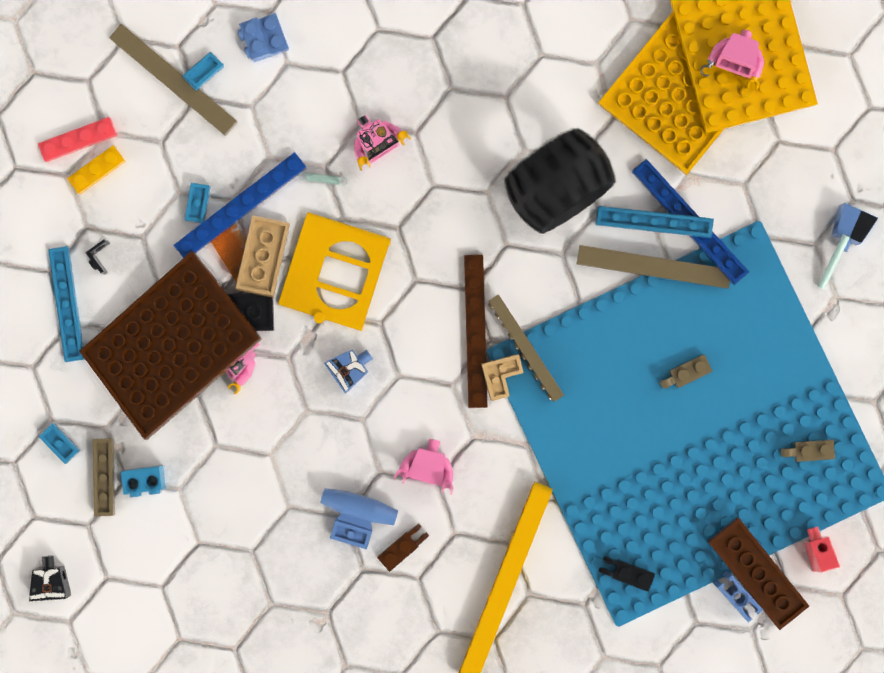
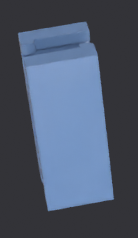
(742, 600)

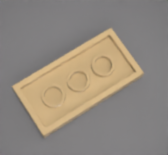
(262, 256)

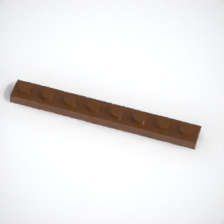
(475, 330)

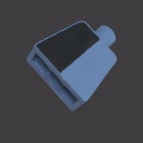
(853, 223)

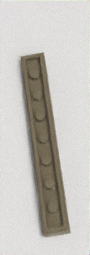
(172, 79)
(651, 266)

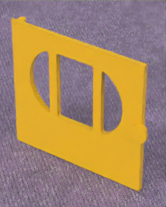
(312, 247)

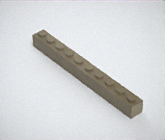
(527, 350)

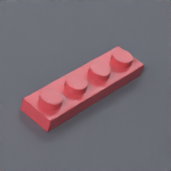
(77, 139)

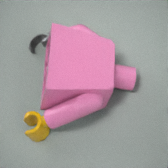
(738, 55)

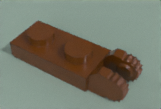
(401, 548)

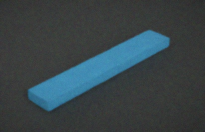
(655, 222)
(66, 303)

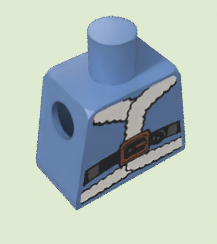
(348, 368)

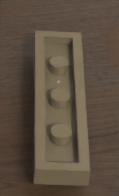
(103, 477)

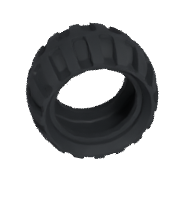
(559, 180)

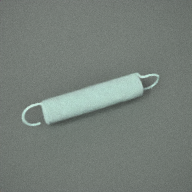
(322, 178)

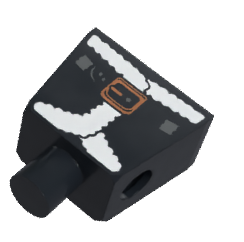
(49, 581)

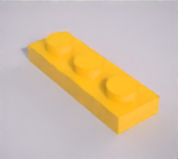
(96, 169)

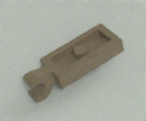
(687, 372)
(810, 450)

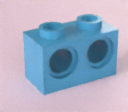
(142, 476)

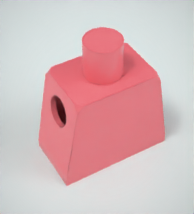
(822, 559)

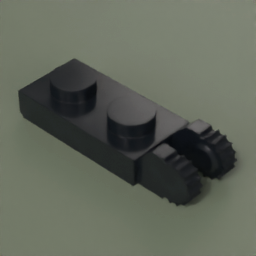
(629, 574)

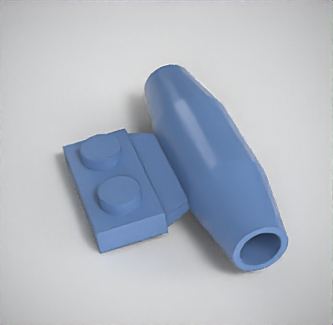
(356, 515)

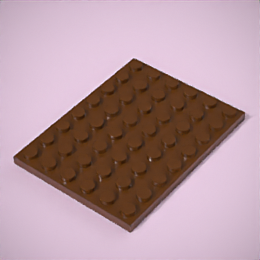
(170, 345)

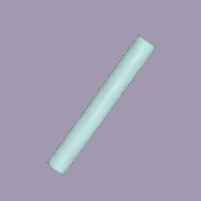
(833, 261)

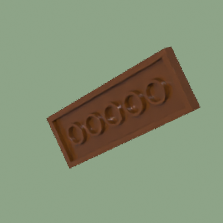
(758, 573)

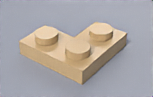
(496, 372)

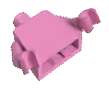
(428, 466)

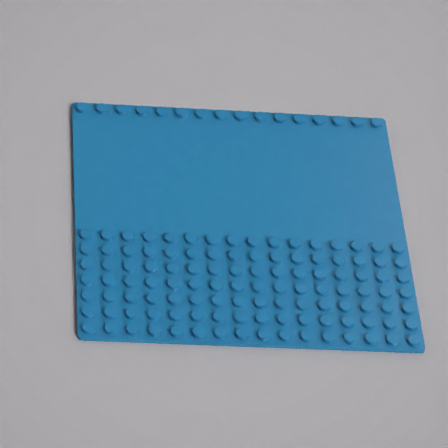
(667, 468)

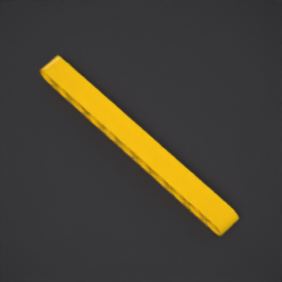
(506, 579)

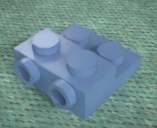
(263, 37)

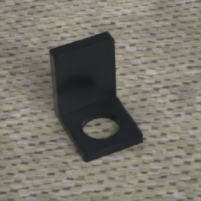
(94, 261)

